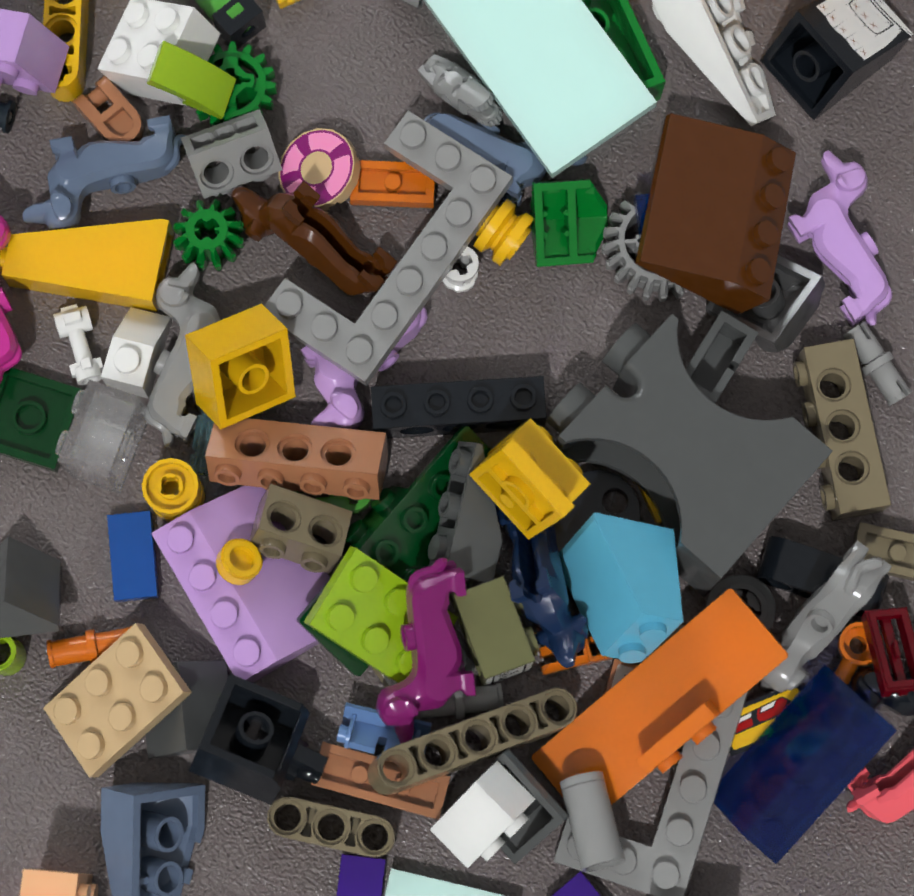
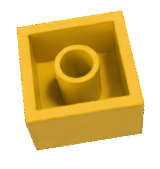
(241, 366)

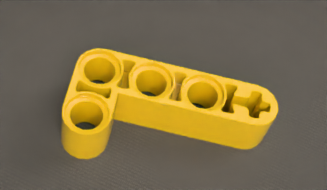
(70, 19)

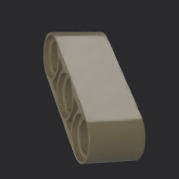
(309, 826)

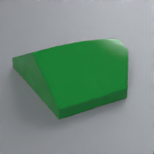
(566, 222)

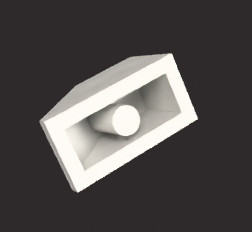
(135, 352)

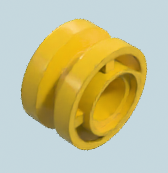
(503, 232)

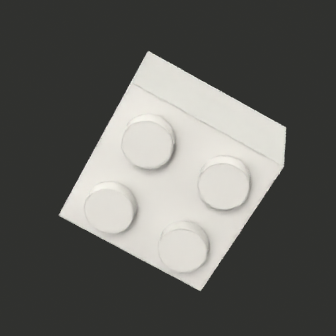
(137, 40)

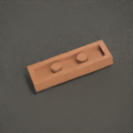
(348, 771)

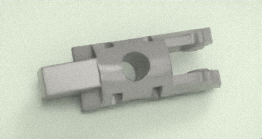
(461, 90)

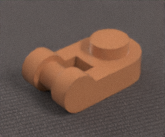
(117, 122)

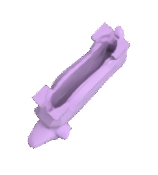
(839, 243)
(339, 388)

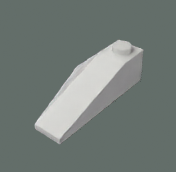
(721, 49)

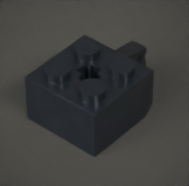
(256, 742)

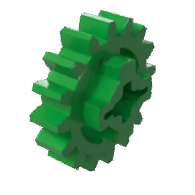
(247, 86)

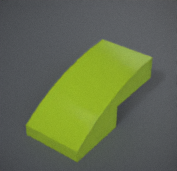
(192, 79)

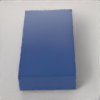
(133, 556)

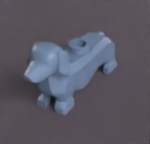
(485, 141)
(103, 167)

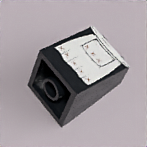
(833, 50)

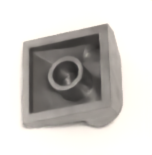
(791, 304)

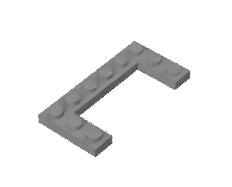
(474, 194)
(670, 861)

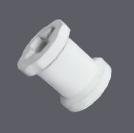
(455, 281)

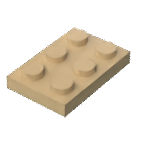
(117, 700)

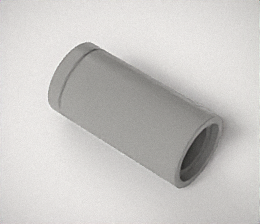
(592, 821)

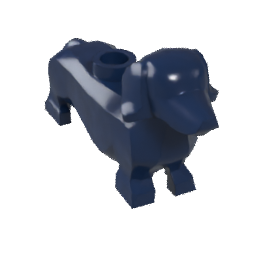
(543, 592)

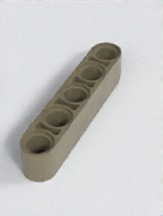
(454, 749)

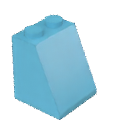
(624, 584)

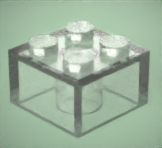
(102, 436)

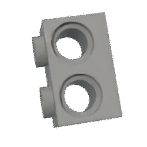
(228, 144)

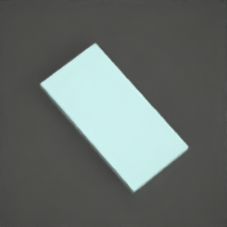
(548, 72)

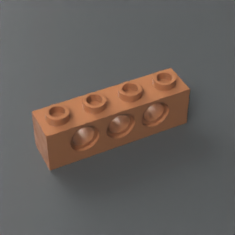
(299, 458)

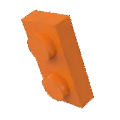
(392, 186)

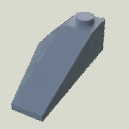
(151, 836)

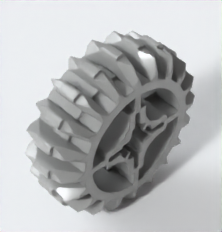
(621, 248)

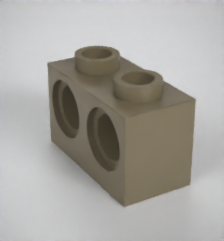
(302, 519)

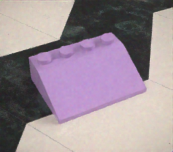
(248, 622)

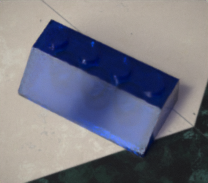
(801, 763)

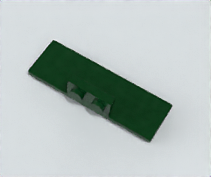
(398, 531)

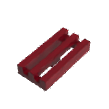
(877, 651)

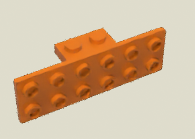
(666, 699)

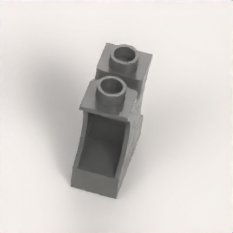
(701, 466)

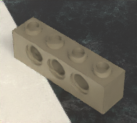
(841, 366)

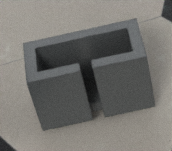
(720, 355)

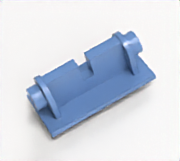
(364, 729)

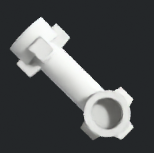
(73, 323)

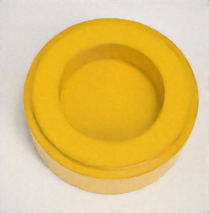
(239, 561)

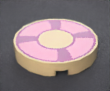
(324, 162)

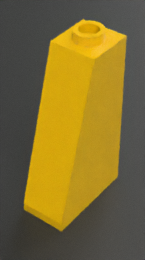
(92, 263)

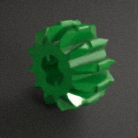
(211, 221)

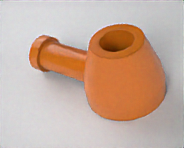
(851, 660)

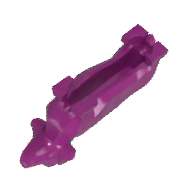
(434, 649)

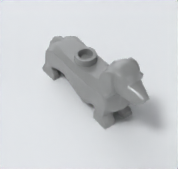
(175, 382)
(825, 616)

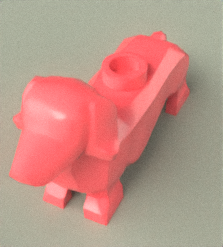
(886, 795)

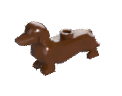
(314, 236)

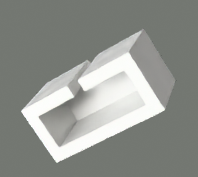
(482, 814)

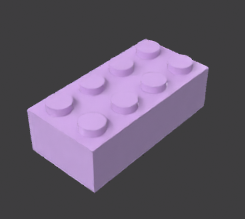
(29, 54)

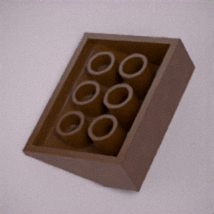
(716, 211)

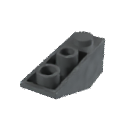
(468, 519)

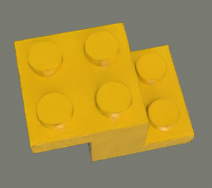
(530, 479)

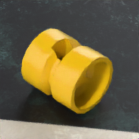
(172, 488)

